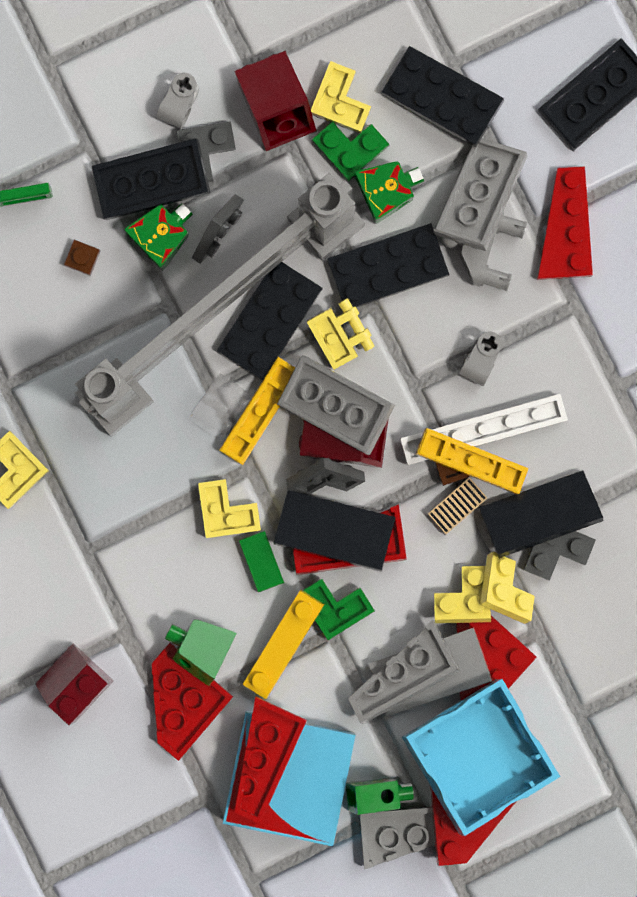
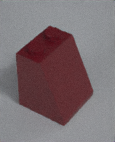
(276, 100)
(319, 444)
(72, 684)

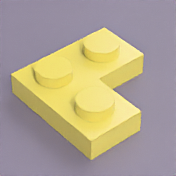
(332, 99)
(22, 472)
(221, 518)
(499, 590)
(463, 606)

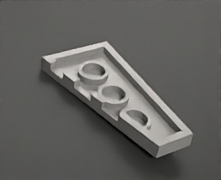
(411, 671)
(395, 834)

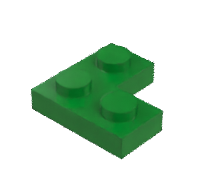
(350, 155)
(339, 615)

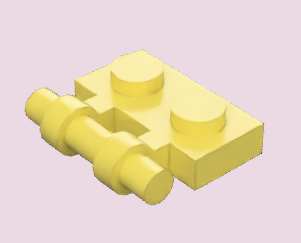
(333, 338)

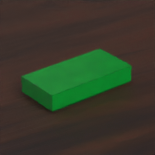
(25, 194)
(261, 561)

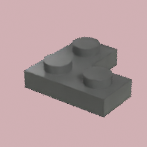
(212, 140)
(218, 228)
(325, 473)
(545, 555)

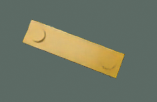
(258, 413)
(471, 461)
(283, 644)

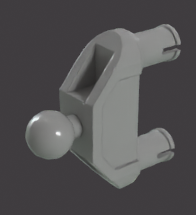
(476, 259)

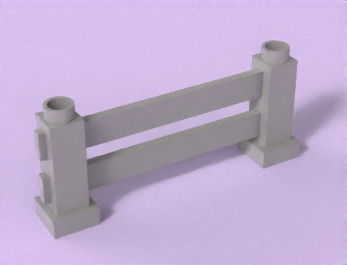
(322, 219)

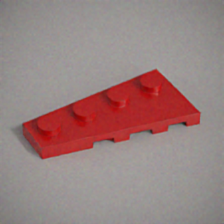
(567, 235)
(309, 563)
(267, 753)

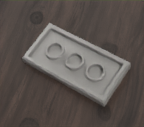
(480, 194)
(336, 404)
(470, 660)

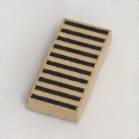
(457, 506)

